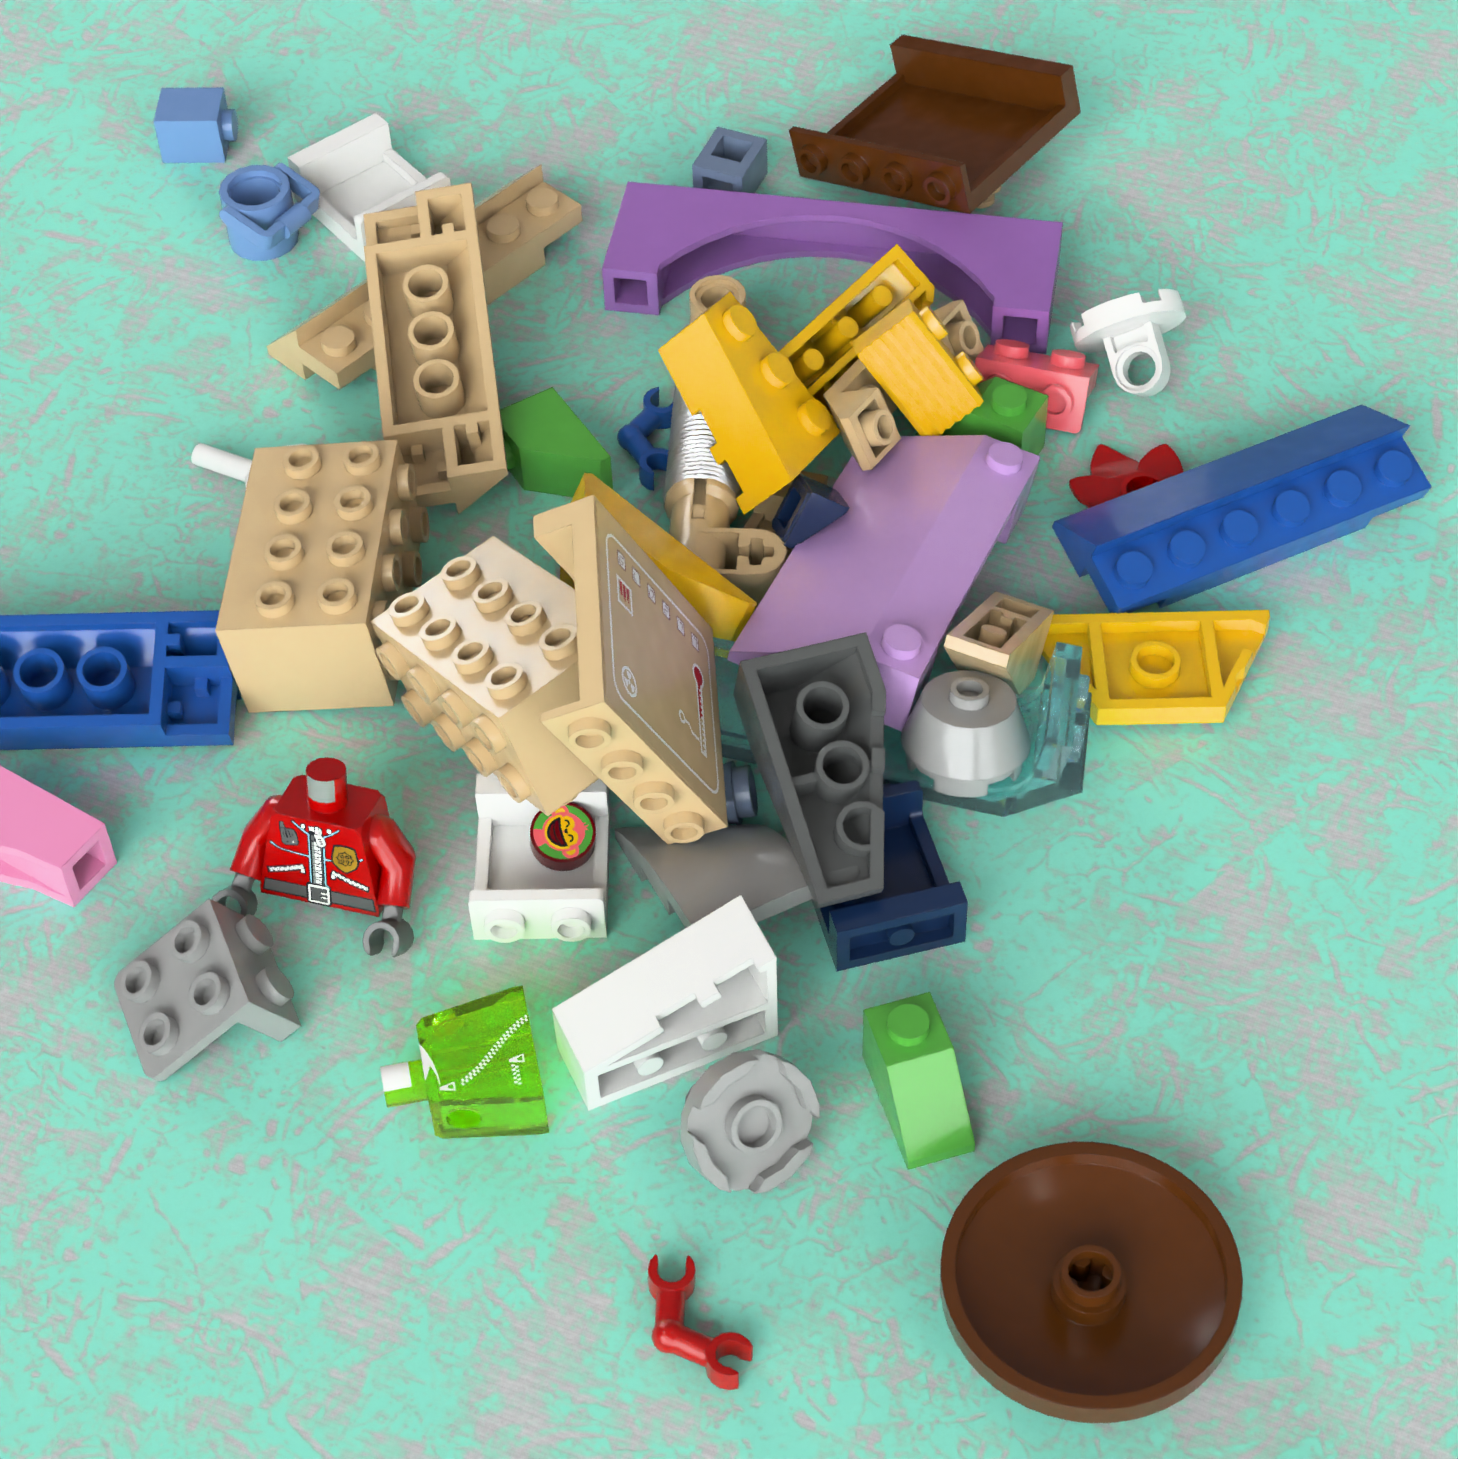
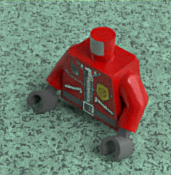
(329, 849)

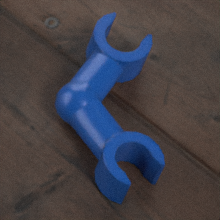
(634, 437)

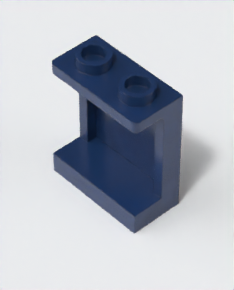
(917, 901)

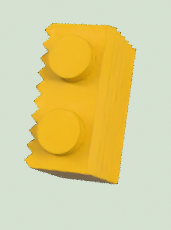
(919, 370)

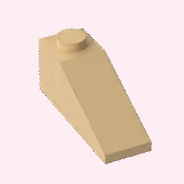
(1001, 639)

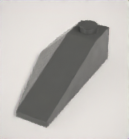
(822, 755)

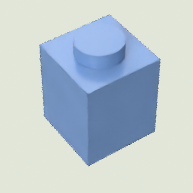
(194, 125)

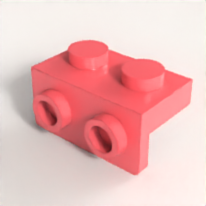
(1060, 376)

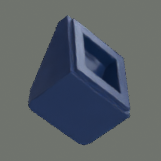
(807, 510)

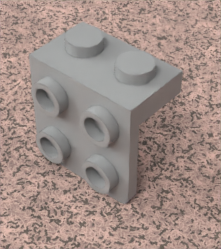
(200, 984)

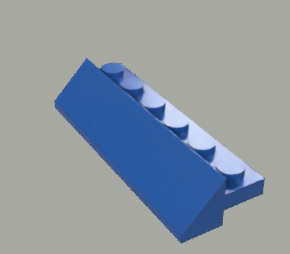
(1243, 510)
(114, 681)

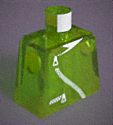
(474, 1070)

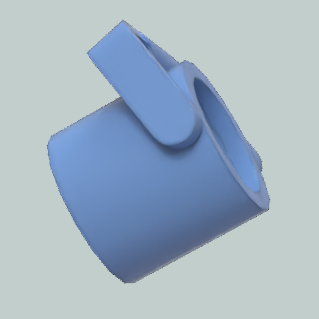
(261, 209)

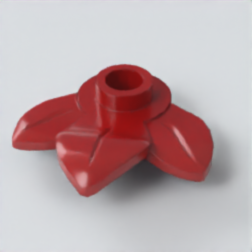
(1117, 474)

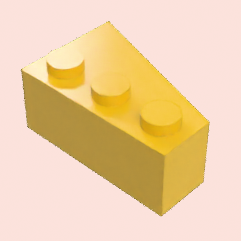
(749, 398)

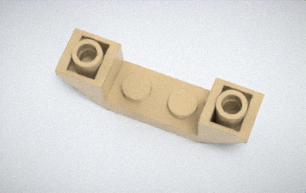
(865, 409)

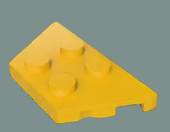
(1162, 662)

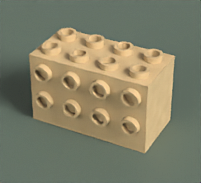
(314, 559)
(483, 660)

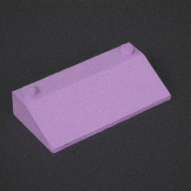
(897, 557)

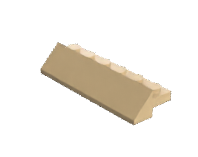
(512, 237)
(435, 345)

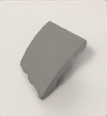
(717, 869)

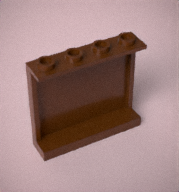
(943, 125)

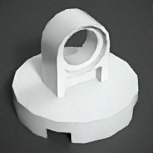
(1128, 329)

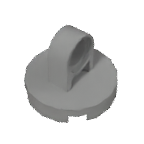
(749, 1121)

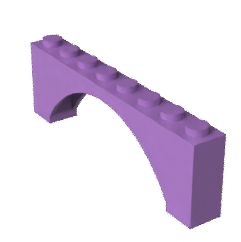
(682, 234)

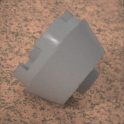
(966, 733)

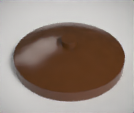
(1090, 1282)

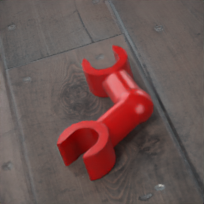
(673, 1337)

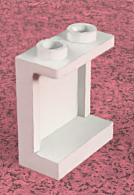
(359, 177)
(518, 894)

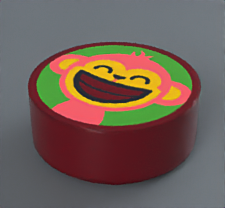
(563, 838)

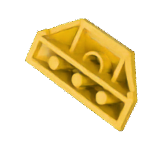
(825, 345)
(709, 592)

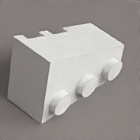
(672, 1008)

